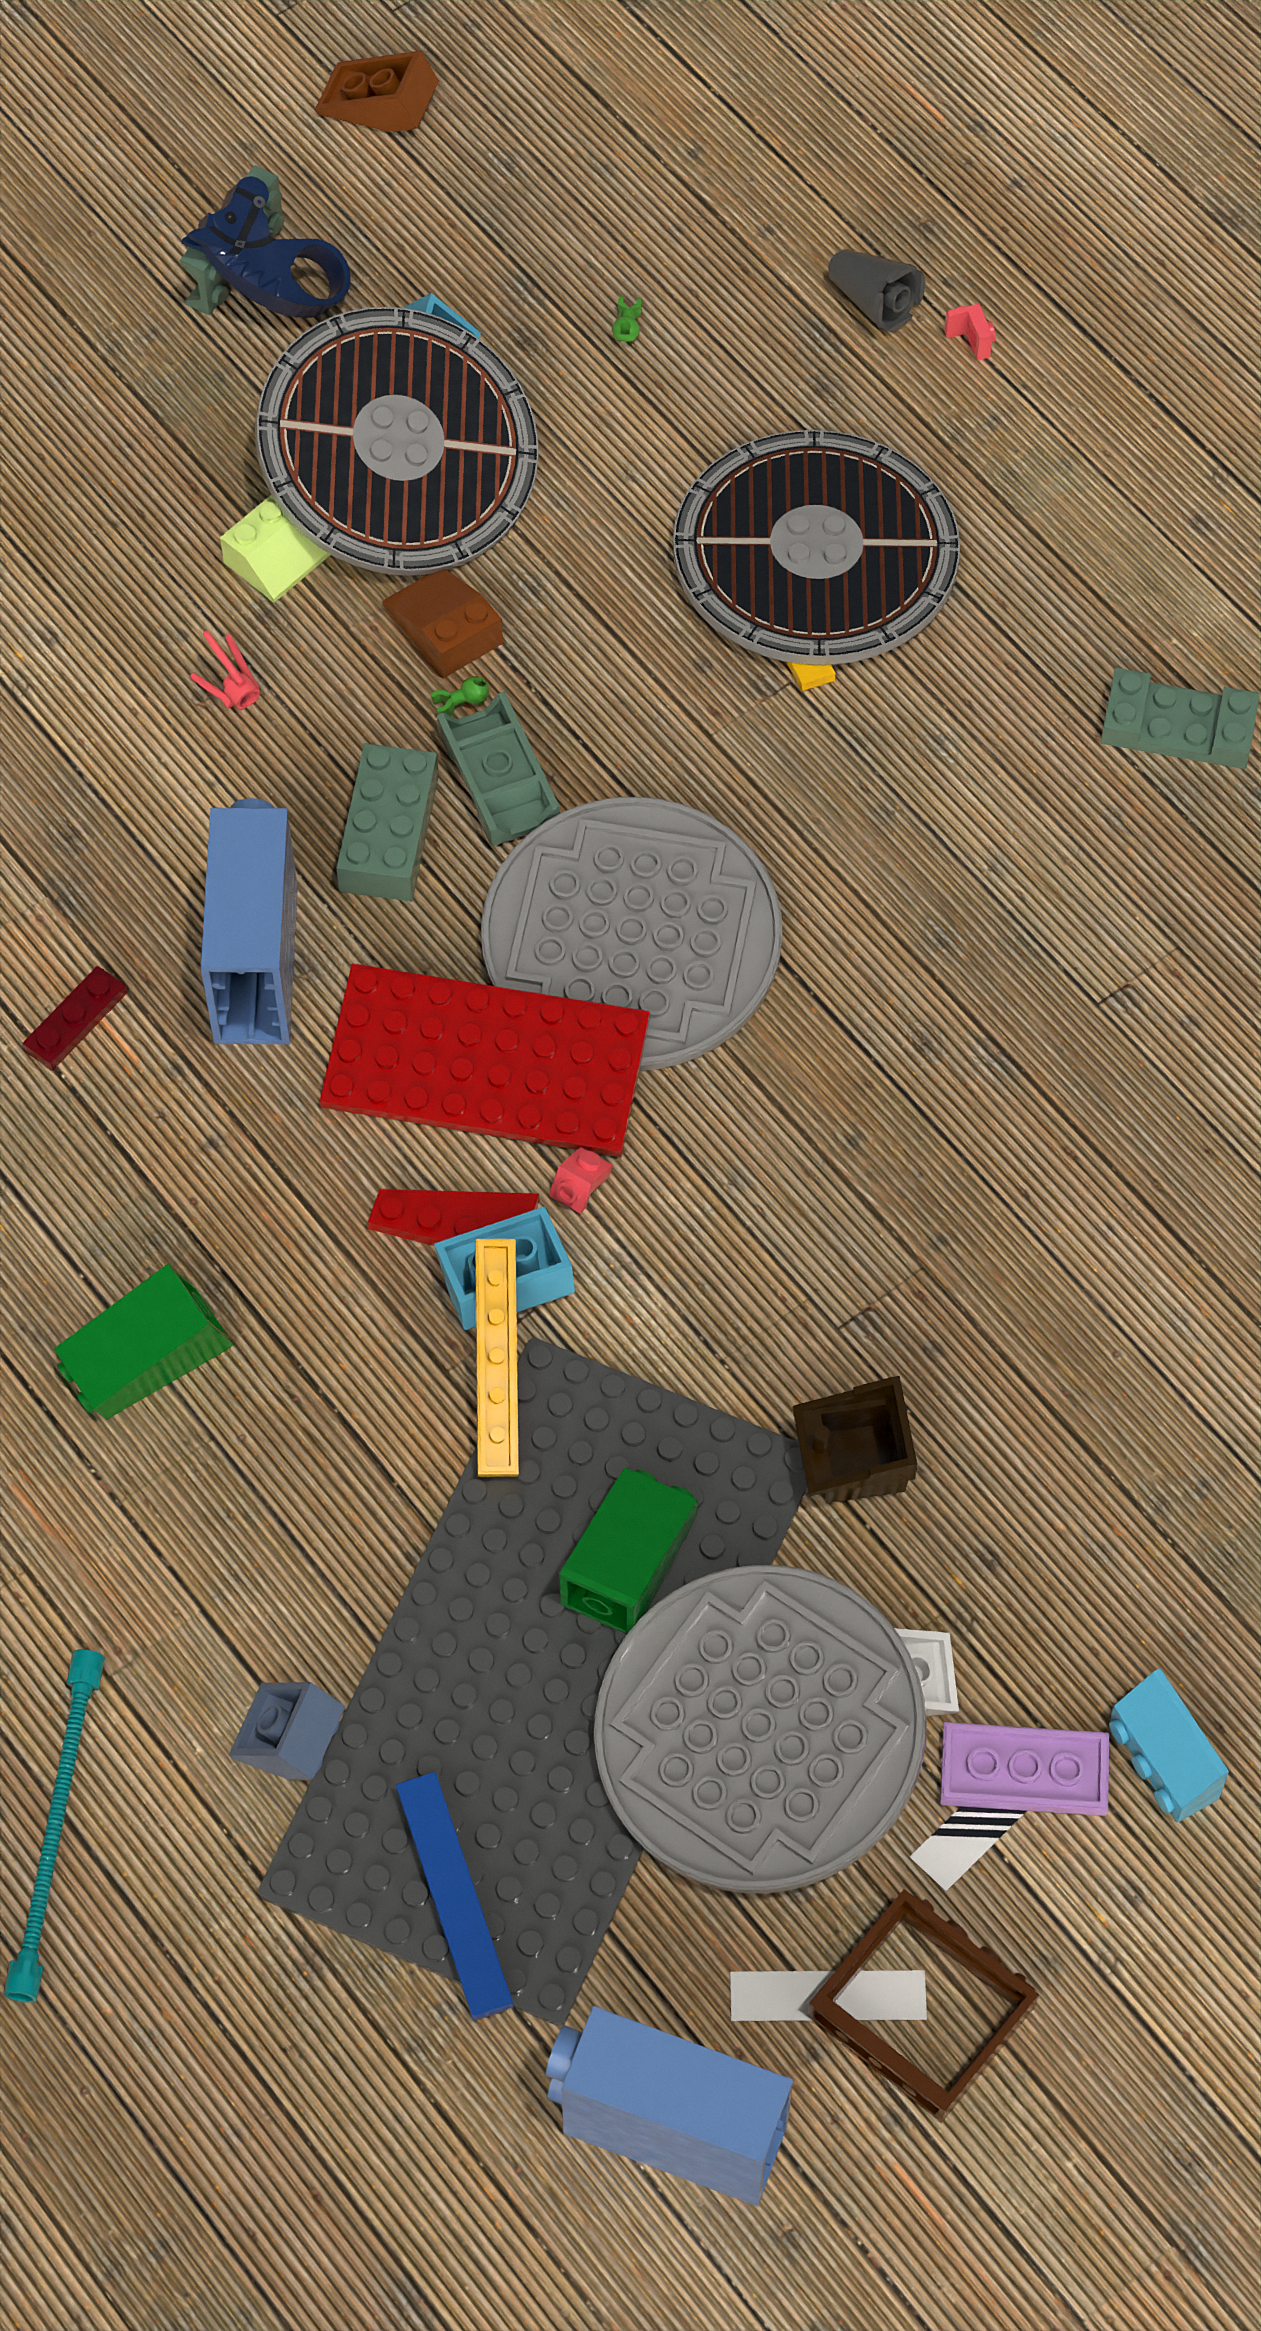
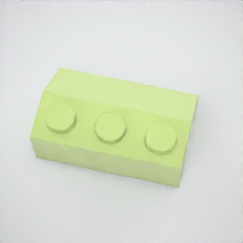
(270, 550)

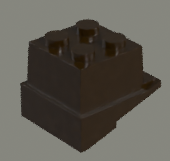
(857, 1442)

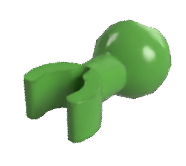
(626, 326)
(473, 691)

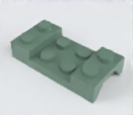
(211, 286)
(1180, 720)
(499, 770)

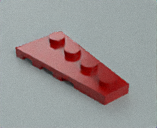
(440, 1215)

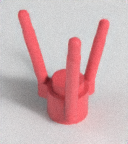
(239, 686)

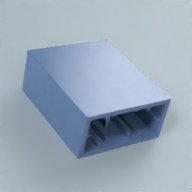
(249, 924)
(670, 2103)

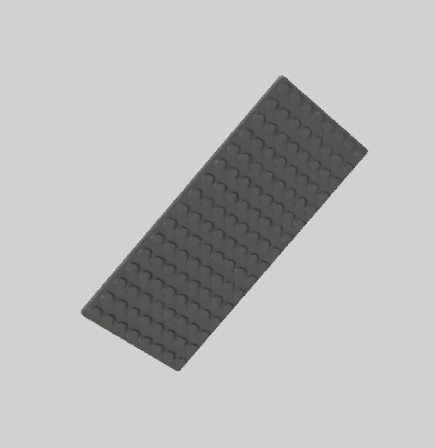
(505, 1683)

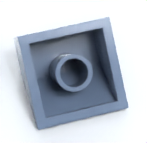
(288, 1729)

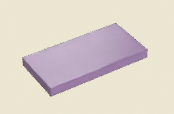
(1025, 1769)

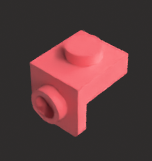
(972, 322)
(579, 1178)

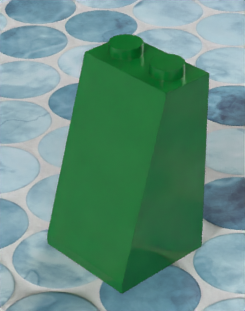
(141, 1343)
(627, 1550)

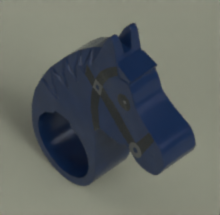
(259, 266)

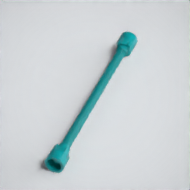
(25, 1973)

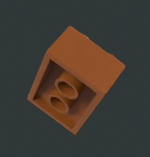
(380, 91)
(446, 620)

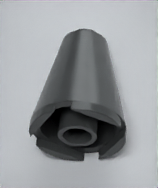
(878, 286)

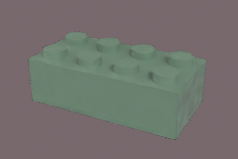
(387, 822)

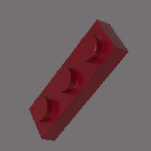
(74, 1018)

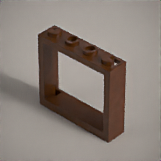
(882, 2057)

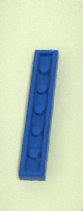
(454, 1896)

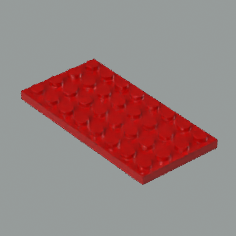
(485, 1059)

